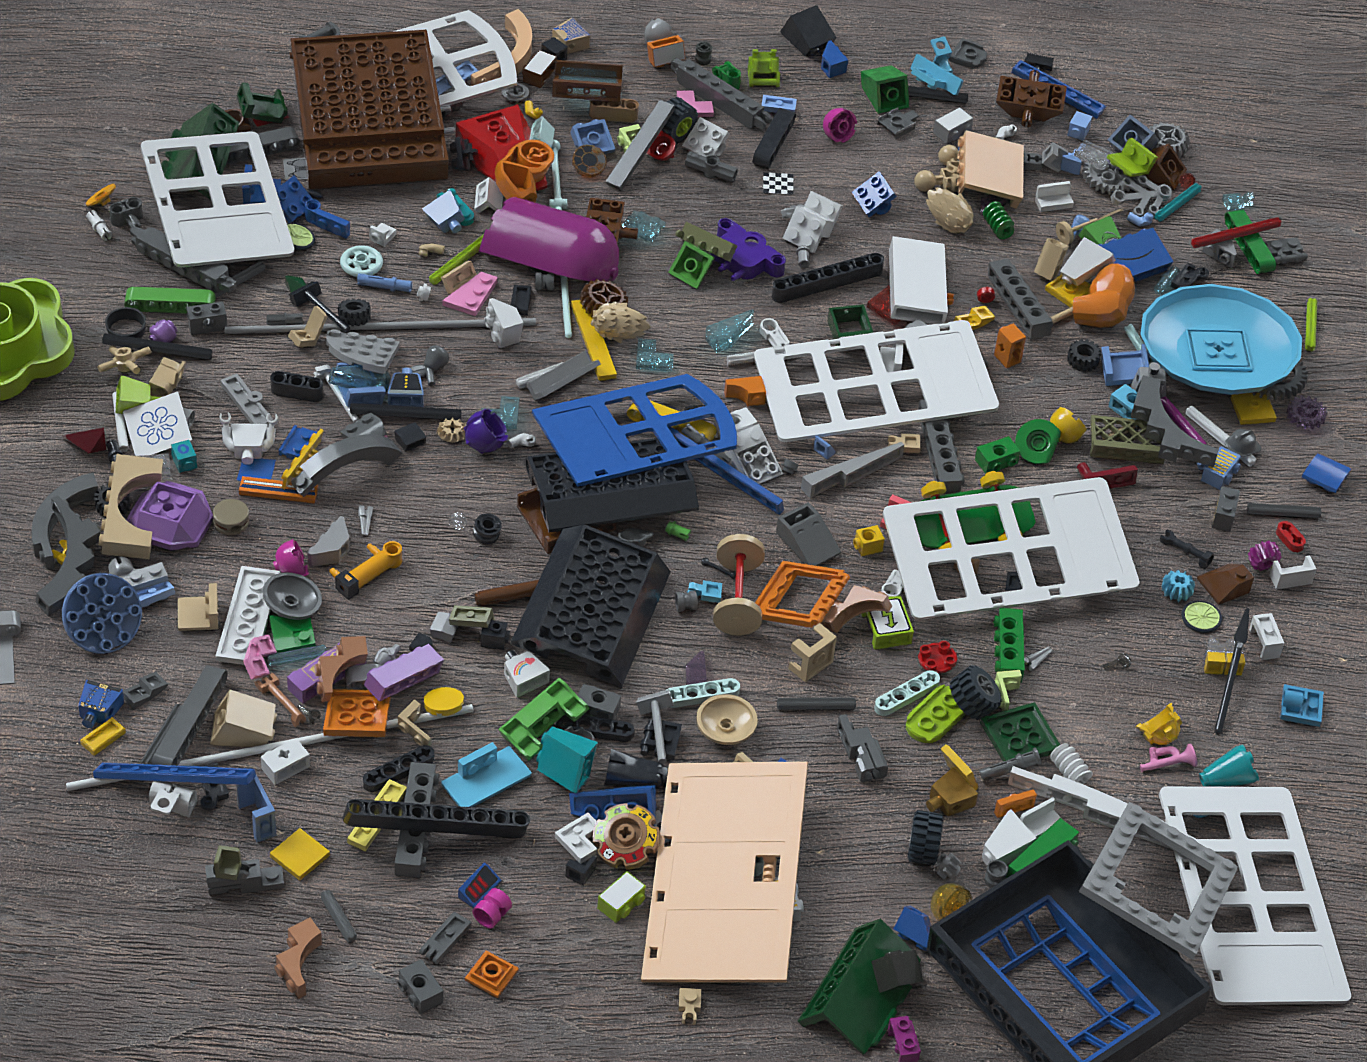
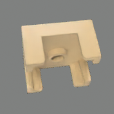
(815, 657)

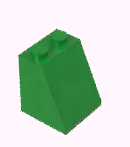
(886, 88)

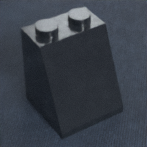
(808, 31)

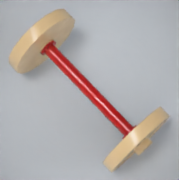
(739, 614)

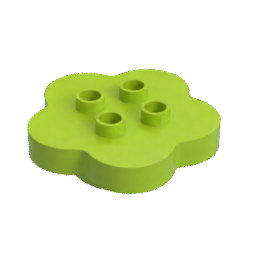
(32, 334)

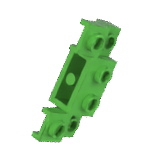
(541, 714)

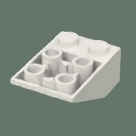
(754, 456)

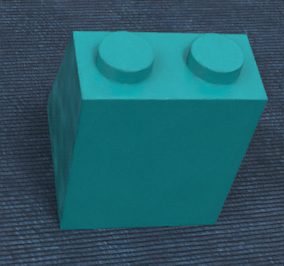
(566, 758)

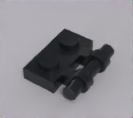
(671, 737)

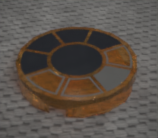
(589, 161)

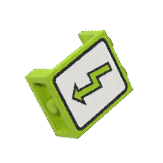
(890, 627)

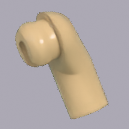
(434, 248)

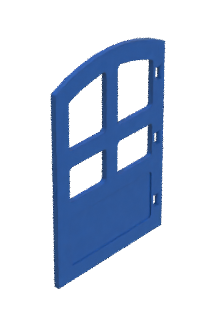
(595, 444)

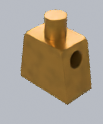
(951, 794)

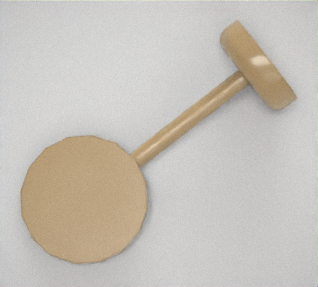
(1066, 234)

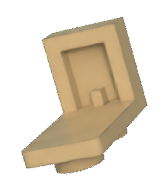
(313, 328)

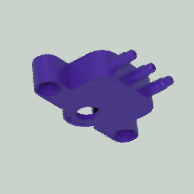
(749, 257)

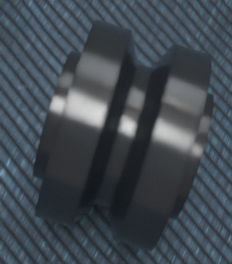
(487, 528)

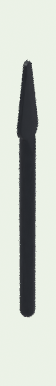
(1240, 638)

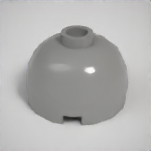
(657, 30)

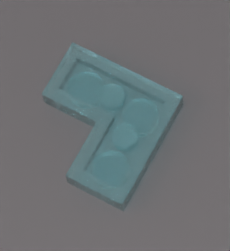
(650, 360)
(508, 411)

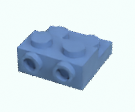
(593, 133)

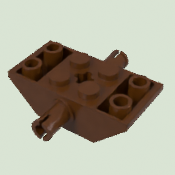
(1030, 98)
(611, 215)

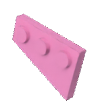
(472, 294)

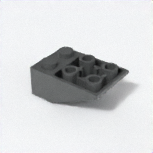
(807, 535)

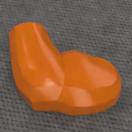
(523, 168)
(1107, 298)

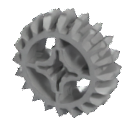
(1173, 135)

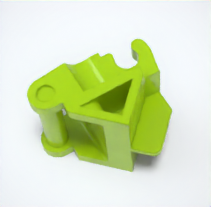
(763, 64)

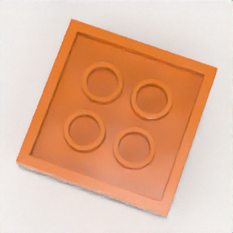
(356, 714)

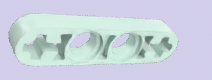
(701, 691)
(910, 696)

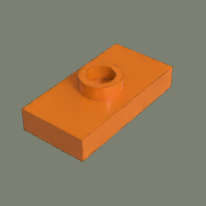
(1015, 802)

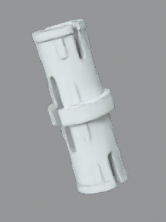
(99, 225)

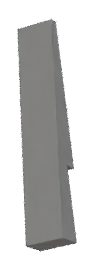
(850, 470)

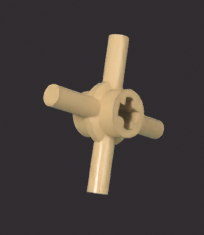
(124, 359)

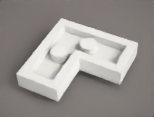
(575, 838)

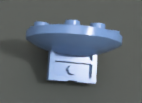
(101, 613)

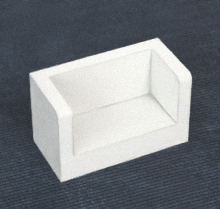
(1292, 576)
(1268, 634)

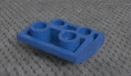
(1326, 473)

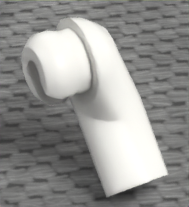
(1006, 131)
(522, 439)

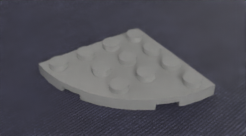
(368, 350)

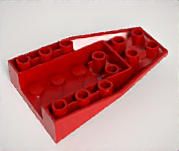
(494, 137)

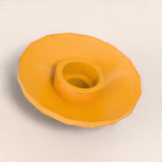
(101, 196)

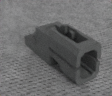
(864, 748)
(250, 879)

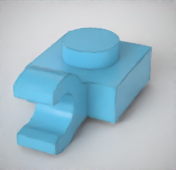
(708, 590)

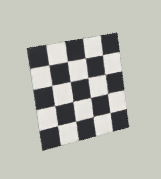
(777, 183)

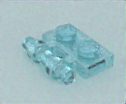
(647, 226)

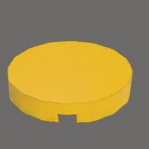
(443, 701)

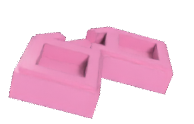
(703, 108)
(257, 649)

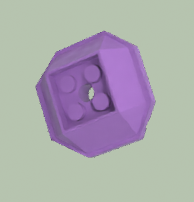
(173, 514)

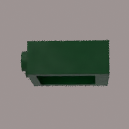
(853, 313)

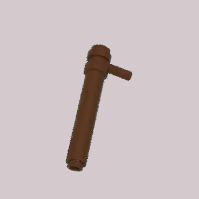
(505, 593)

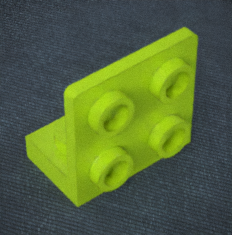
(1133, 159)

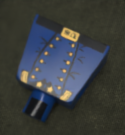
(99, 703)

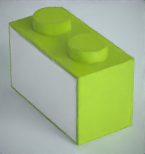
(621, 897)

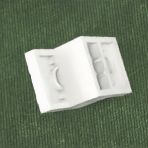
(812, 221)

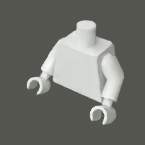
(248, 440)

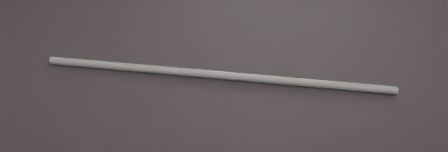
(369, 326)

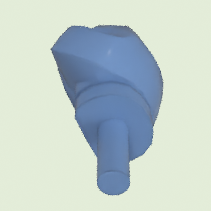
(1079, 219)

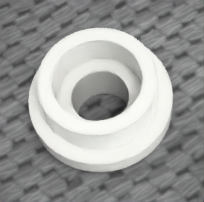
(423, 292)

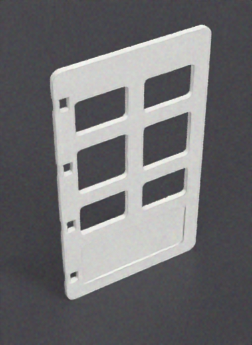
(944, 366)
(1081, 531)
(1262, 964)

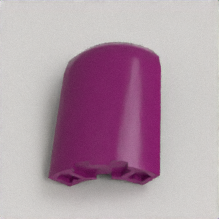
(552, 241)

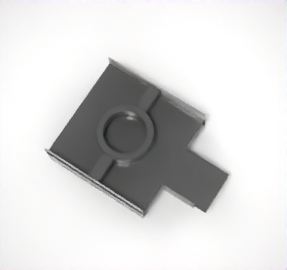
(898, 122)

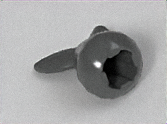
(435, 358)

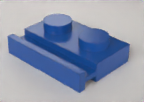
(295, 441)

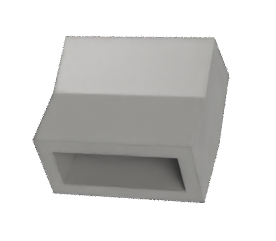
(441, 627)

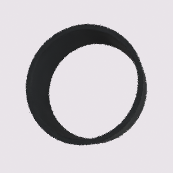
(126, 313)

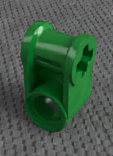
(728, 74)

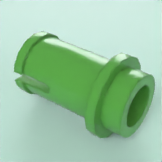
(678, 531)

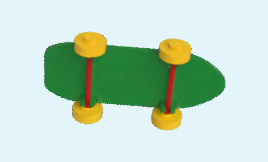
(976, 523)

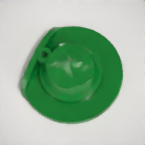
(1037, 441)

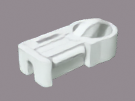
(775, 337)
(893, 584)

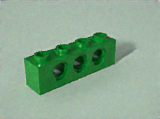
(1009, 640)

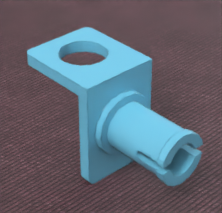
(942, 55)

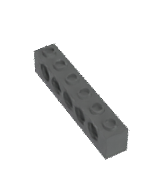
(1020, 299)
(942, 453)
(419, 790)

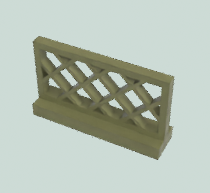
(1122, 450)

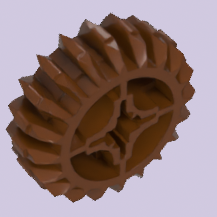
(599, 293)

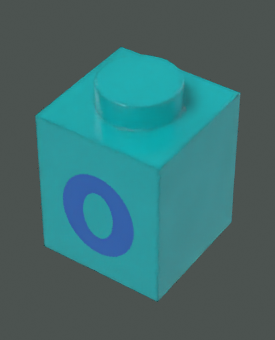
(184, 456)

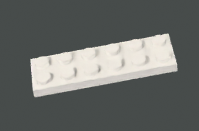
(246, 615)

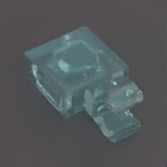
(1236, 201)

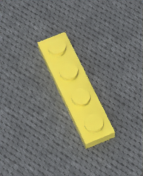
(363, 837)

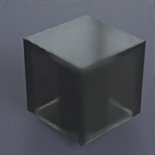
(897, 970)

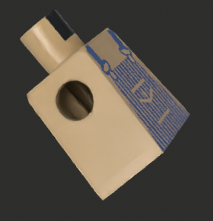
(572, 35)

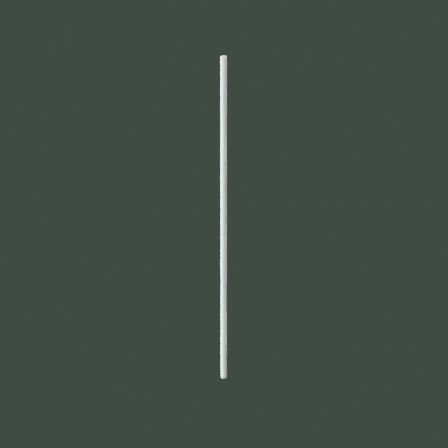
(258, 750)

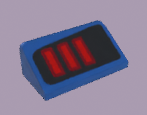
(478, 885)

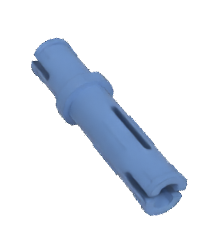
(382, 282)

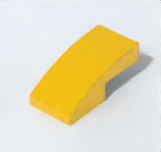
(977, 317)

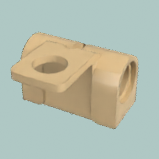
(1051, 259)
(166, 377)

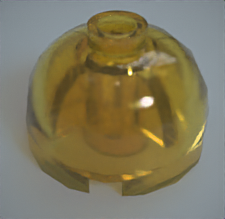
(948, 899)

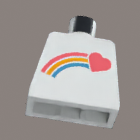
(525, 672)

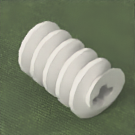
(1070, 764)

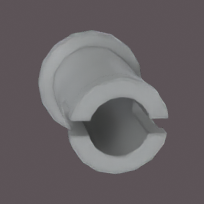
(803, 256)

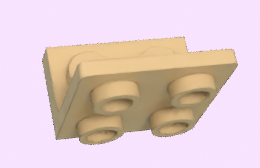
(199, 612)

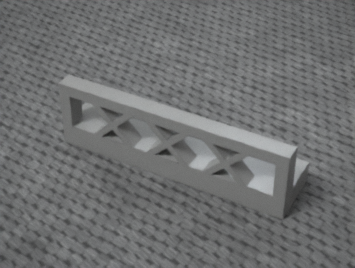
(561, 375)

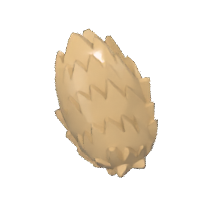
(950, 210)
(619, 322)

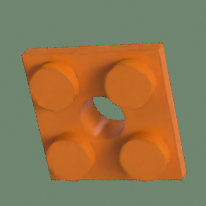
(489, 983)

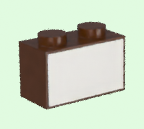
(539, 69)

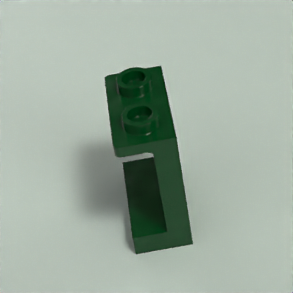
(261, 106)

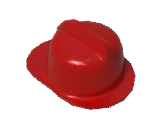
(662, 147)

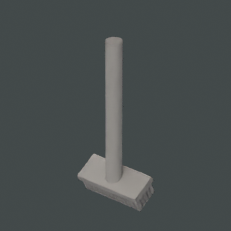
(653, 704)

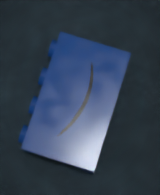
(1141, 253)

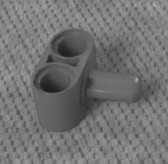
(126, 212)

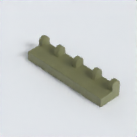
(707, 241)

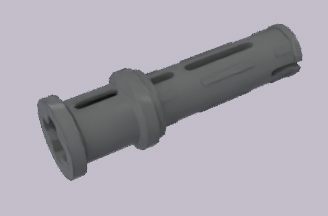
(1020, 761)

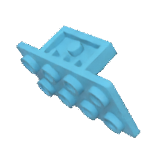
(485, 775)

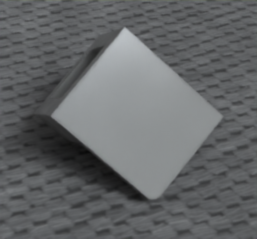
(1053, 155)

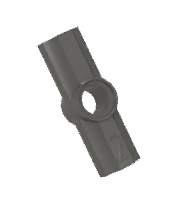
(711, 166)

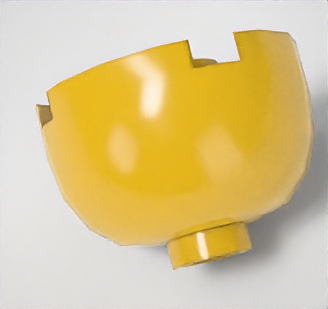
(1070, 428)

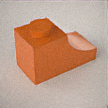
(748, 389)

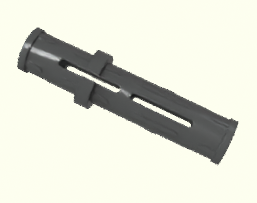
(699, 438)

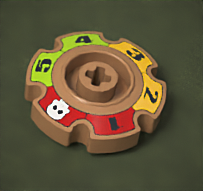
(640, 840)

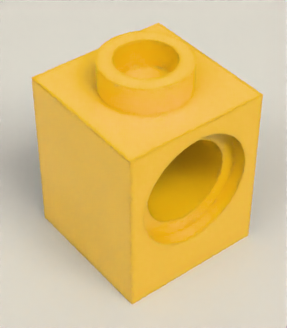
(869, 540)

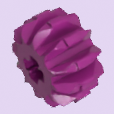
(1263, 555)

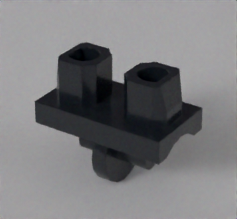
(464, 154)

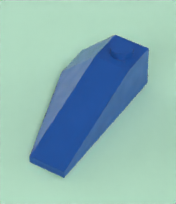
(599, 801)

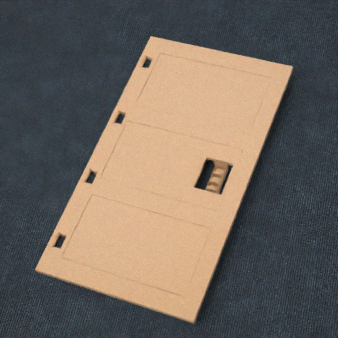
(713, 913)

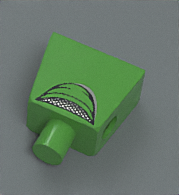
(1100, 231)

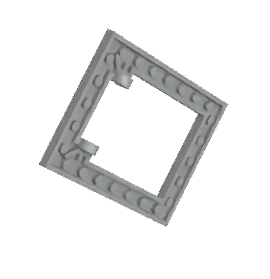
(1106, 889)

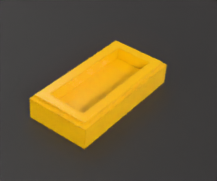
(103, 736)

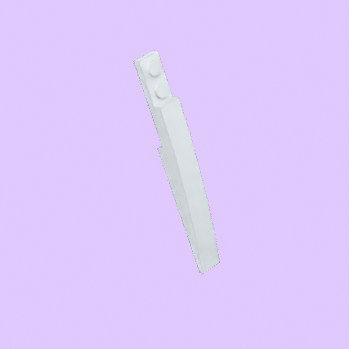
(1095, 804)

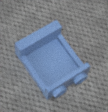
(1122, 366)

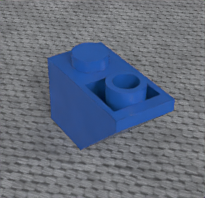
(833, 61)
(914, 926)

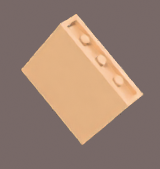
(991, 166)

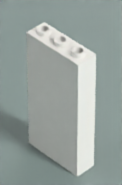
(918, 280)

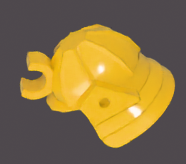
(1162, 728)

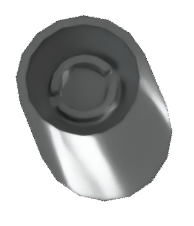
(635, 536)

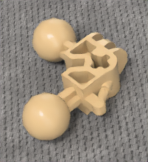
(948, 176)

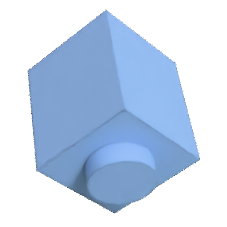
(1079, 125)

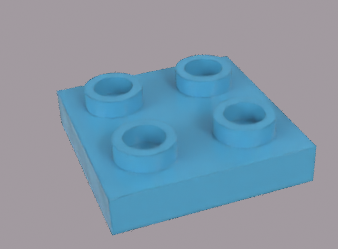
(1302, 705)

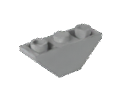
(331, 545)

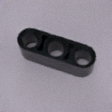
(296, 386)

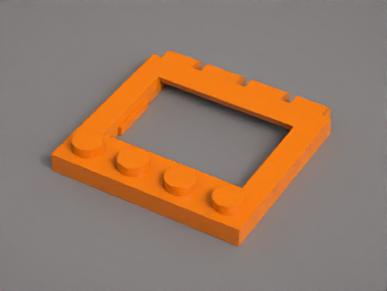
(782, 581)

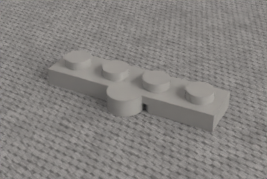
(246, 401)

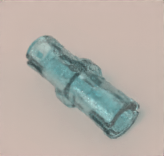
(1166, 280)

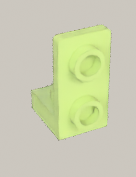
(627, 135)
(1007, 681)

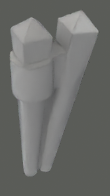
(365, 519)
(1036, 658)

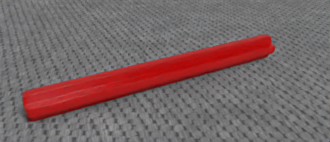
(1236, 232)

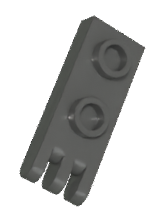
(445, 937)

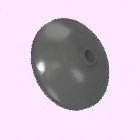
(292, 596)

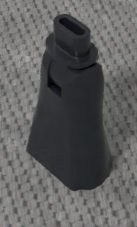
(630, 770)

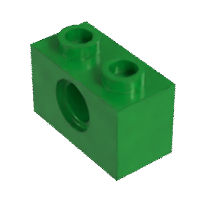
(997, 455)

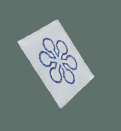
(157, 425)

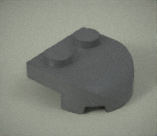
(366, 425)

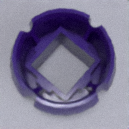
(485, 431)

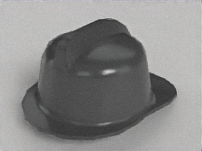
(1243, 443)

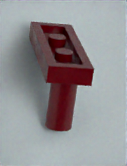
(1114, 477)

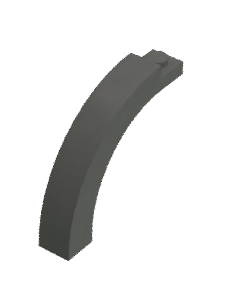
(341, 454)
(75, 493)

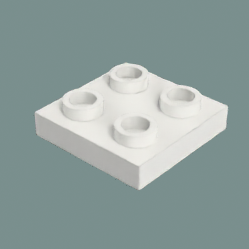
(706, 139)

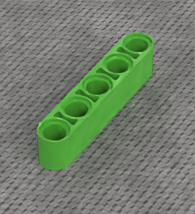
(166, 299)

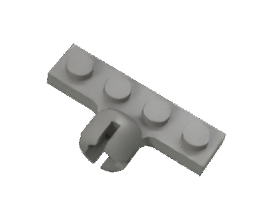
(141, 577)

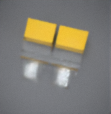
(1219, 657)

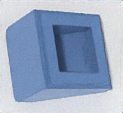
(1071, 164)
(823, 448)

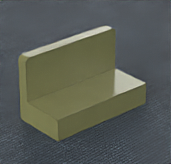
(471, 616)

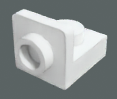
(381, 234)

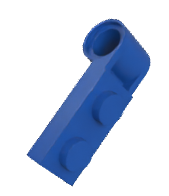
(325, 220)

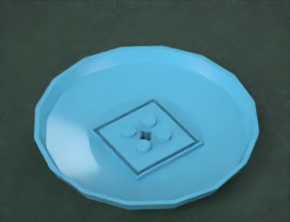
(1252, 334)

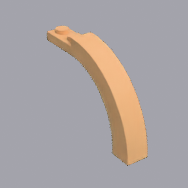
(521, 30)

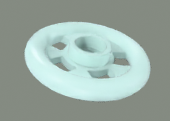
(361, 260)

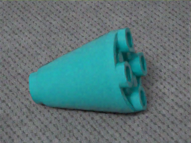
(1230, 770)

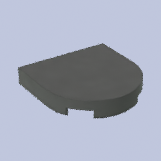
(968, 54)

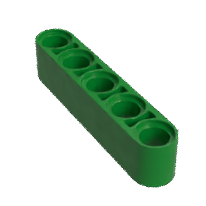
(1251, 245)

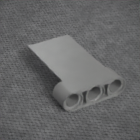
(9, 626)

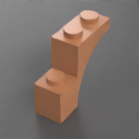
(857, 602)
(348, 653)
(302, 940)

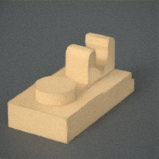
(458, 277)

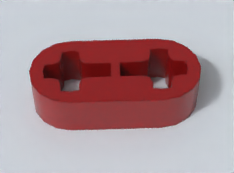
(1292, 538)

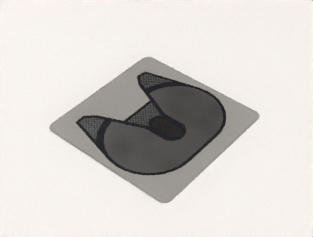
(295, 167)

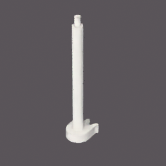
(323, 372)

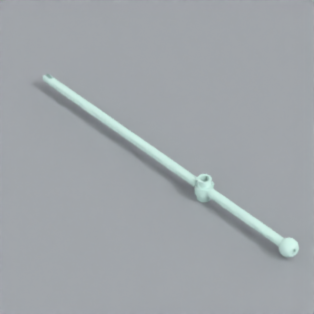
(561, 204)

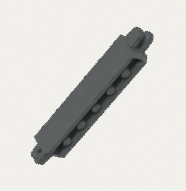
(721, 94)
(155, 245)

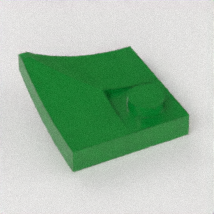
(291, 633)

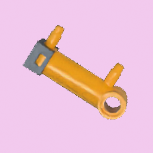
(349, 582)

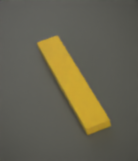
(594, 343)

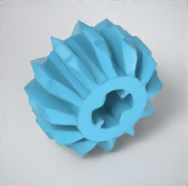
(1178, 585)

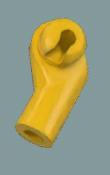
(533, 113)

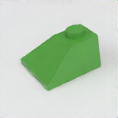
(691, 264)

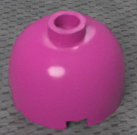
(839, 124)
(290, 559)

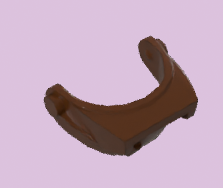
(244, 125)

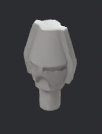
(385, 655)

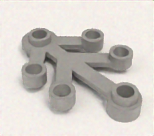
(1161, 193)

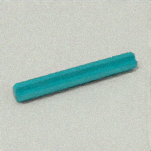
(1178, 202)

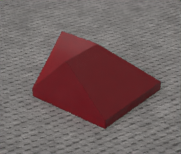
(89, 440)

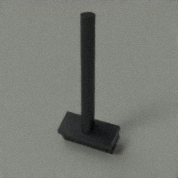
(1039, 61)
(308, 293)

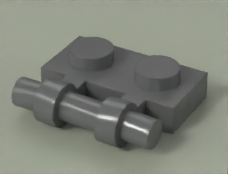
(1286, 250)

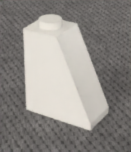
(1085, 262)
(1007, 840)

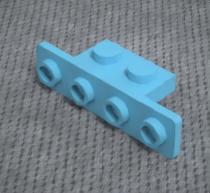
(935, 75)

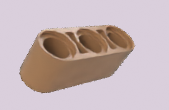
(621, 111)

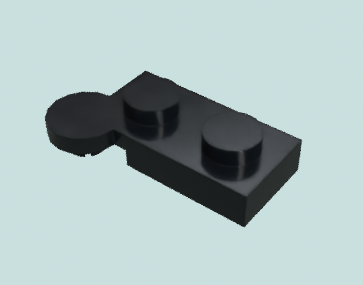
(1189, 276)
(213, 792)

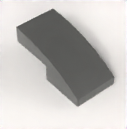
(148, 688)

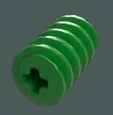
(999, 220)

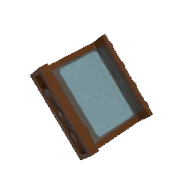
(587, 81)

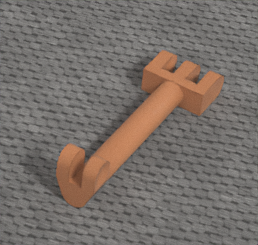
(271, 685)

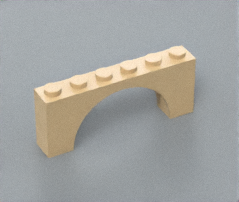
(119, 535)

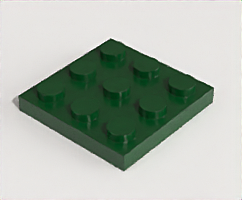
(1019, 732)

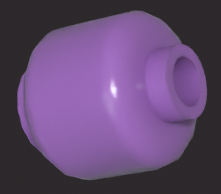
(163, 331)

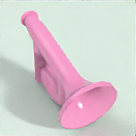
(1187, 756)

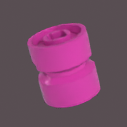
(492, 908)

